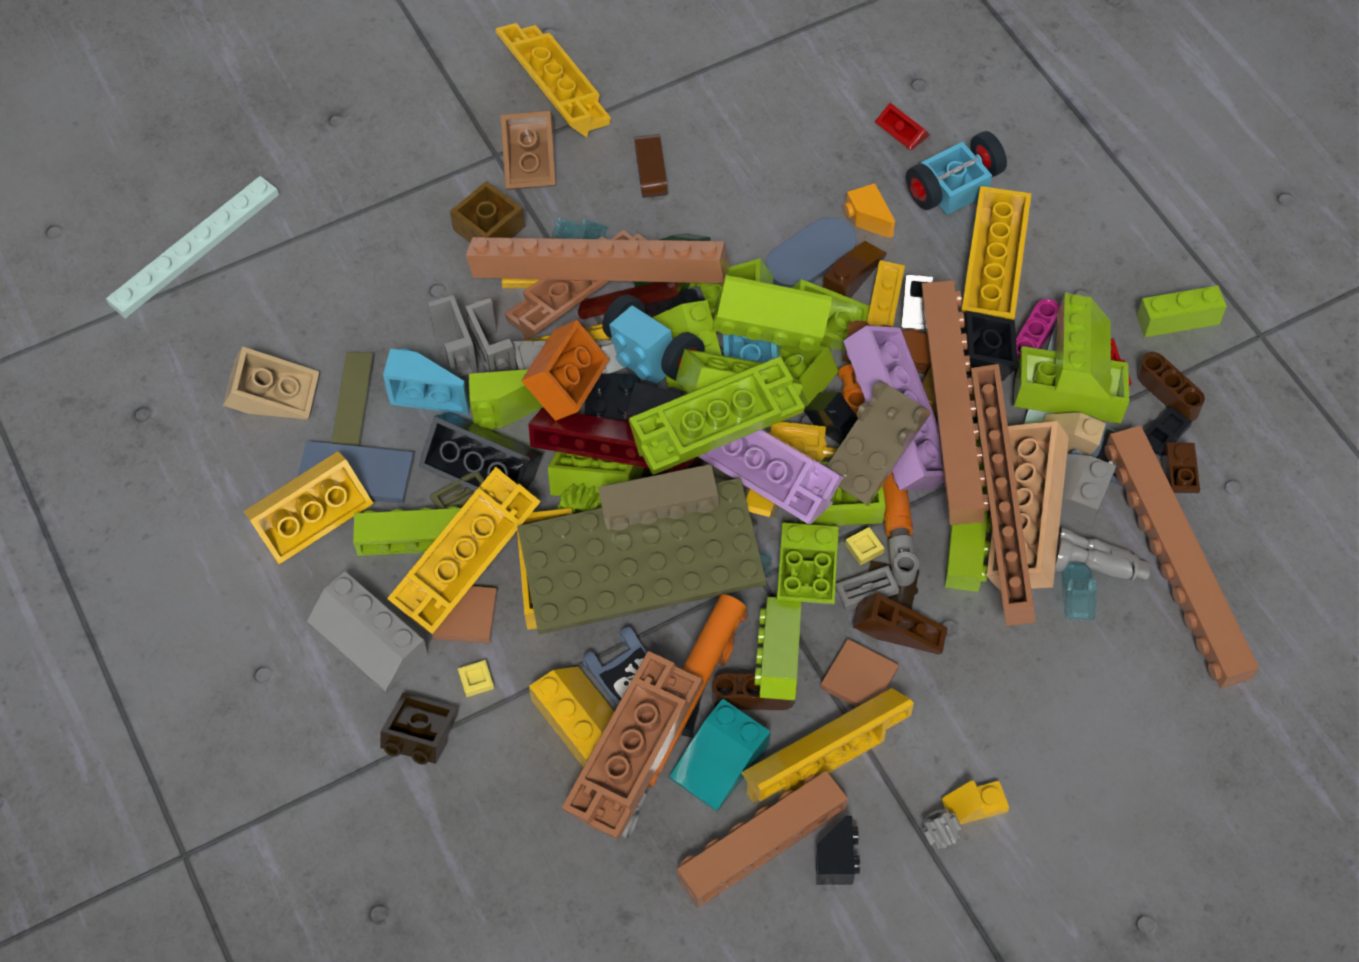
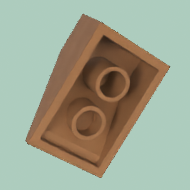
(528, 150)

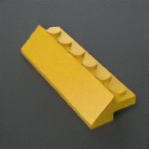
(556, 76)
(463, 550)
(828, 746)

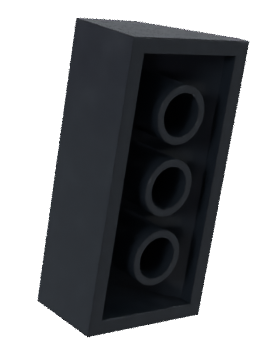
(462, 448)

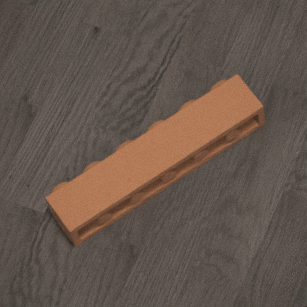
(761, 838)

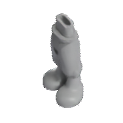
(1099, 557)

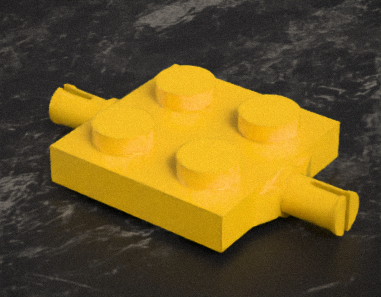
(806, 438)

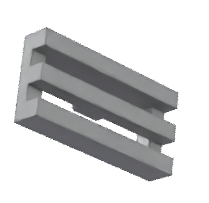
(884, 587)

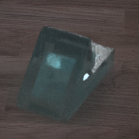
(1079, 592)

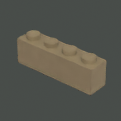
(659, 497)

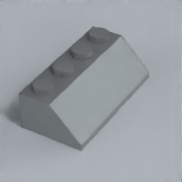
(366, 632)

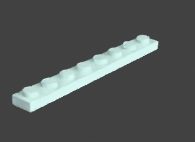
(192, 247)

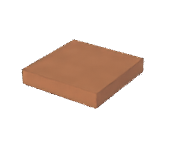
(470, 618)
(858, 674)

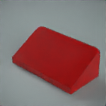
(901, 127)

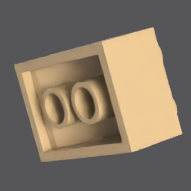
(270, 386)

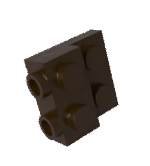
(417, 728)

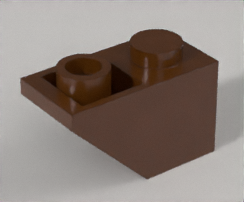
(1180, 467)

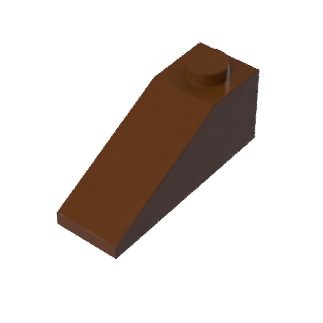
(853, 269)
(898, 624)

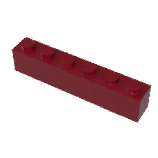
(589, 438)

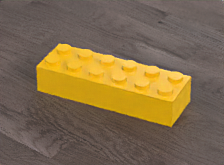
(996, 252)

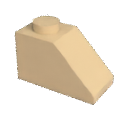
(1082, 430)

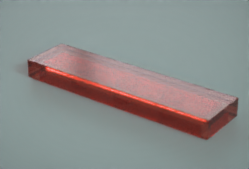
(645, 293)

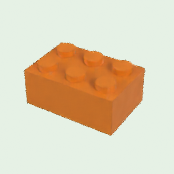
(565, 370)

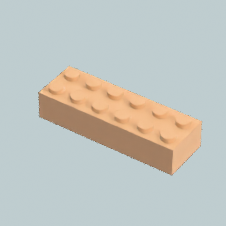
(1039, 471)

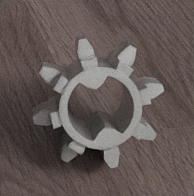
(941, 828)

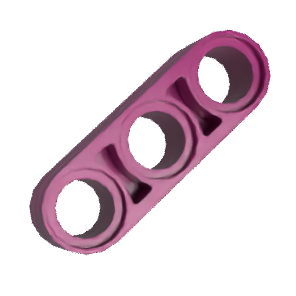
(1040, 323)

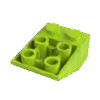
(808, 563)

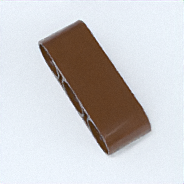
(651, 165)
(1165, 375)
(740, 698)

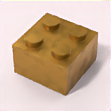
(487, 214)

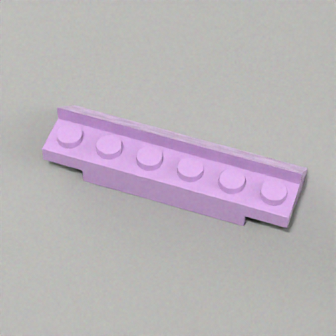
(778, 473)

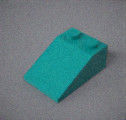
(719, 753)

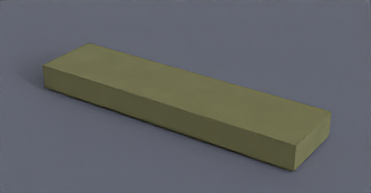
(353, 399)

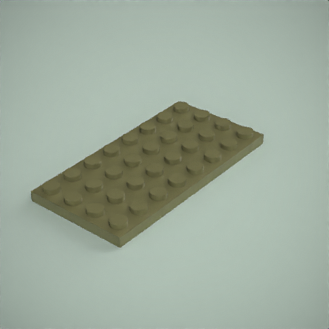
(597, 574)

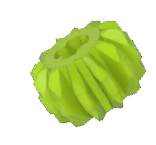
(580, 499)

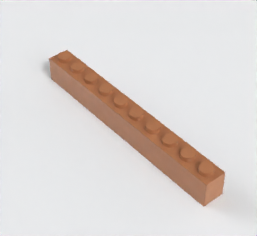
(598, 259)
(953, 404)
(1003, 496)
(1181, 558)

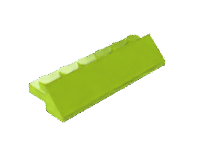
(715, 415)

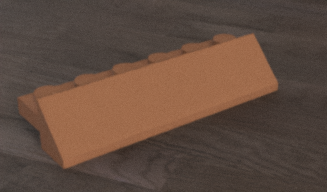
(552, 298)
(632, 746)

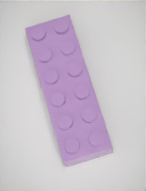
(884, 355)

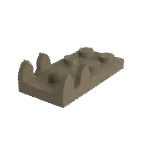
(877, 441)

